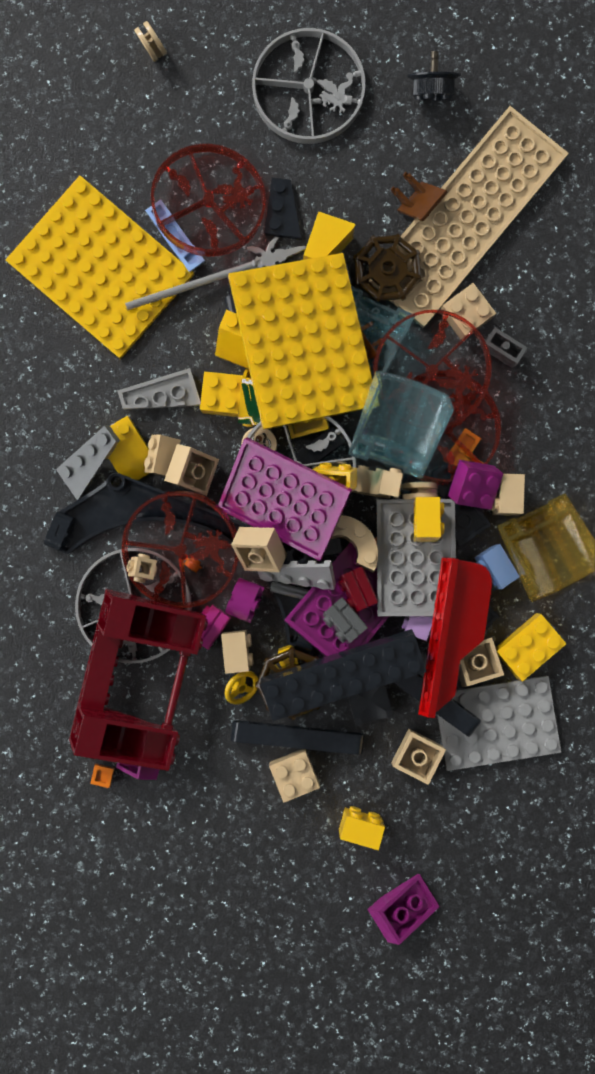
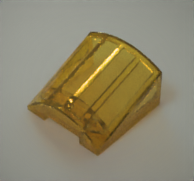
(549, 547)

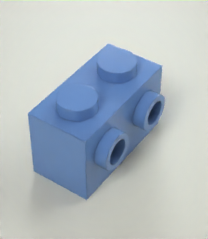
(498, 565)

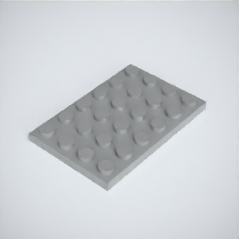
(407, 568)
(514, 725)

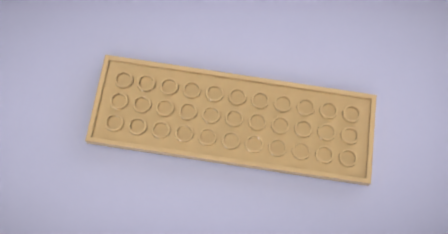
(477, 209)

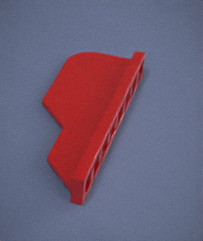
(455, 628)

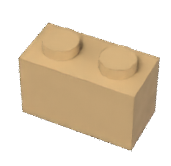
(160, 454)

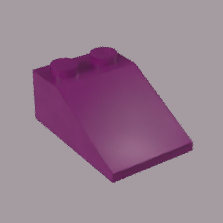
(403, 909)

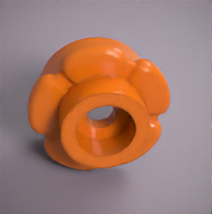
(192, 564)

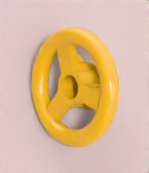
(238, 686)

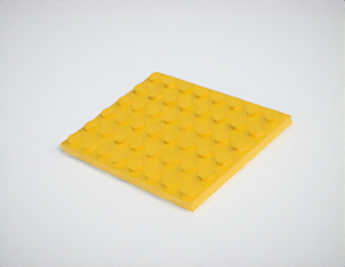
(94, 262)
(302, 340)

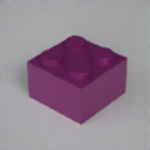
(475, 484)

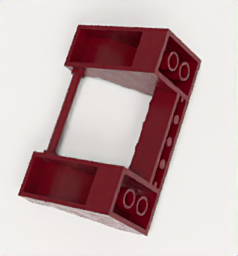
(109, 733)

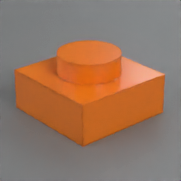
(102, 775)

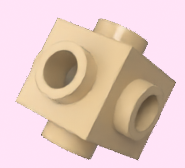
(148, 568)

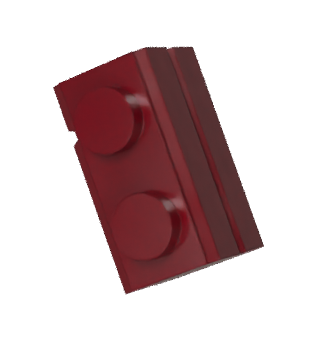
(357, 589)

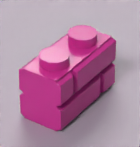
(216, 623)

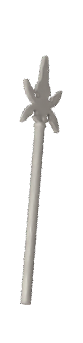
(267, 259)

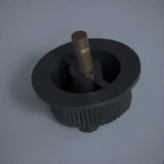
(433, 84)

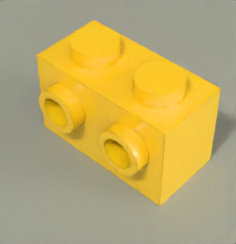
(343, 474)

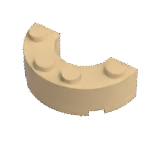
(377, 483)
(361, 539)

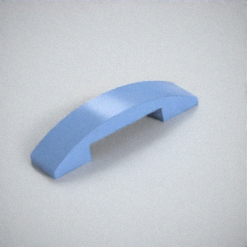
(189, 260)

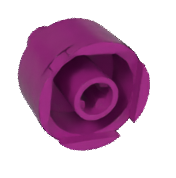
(244, 600)

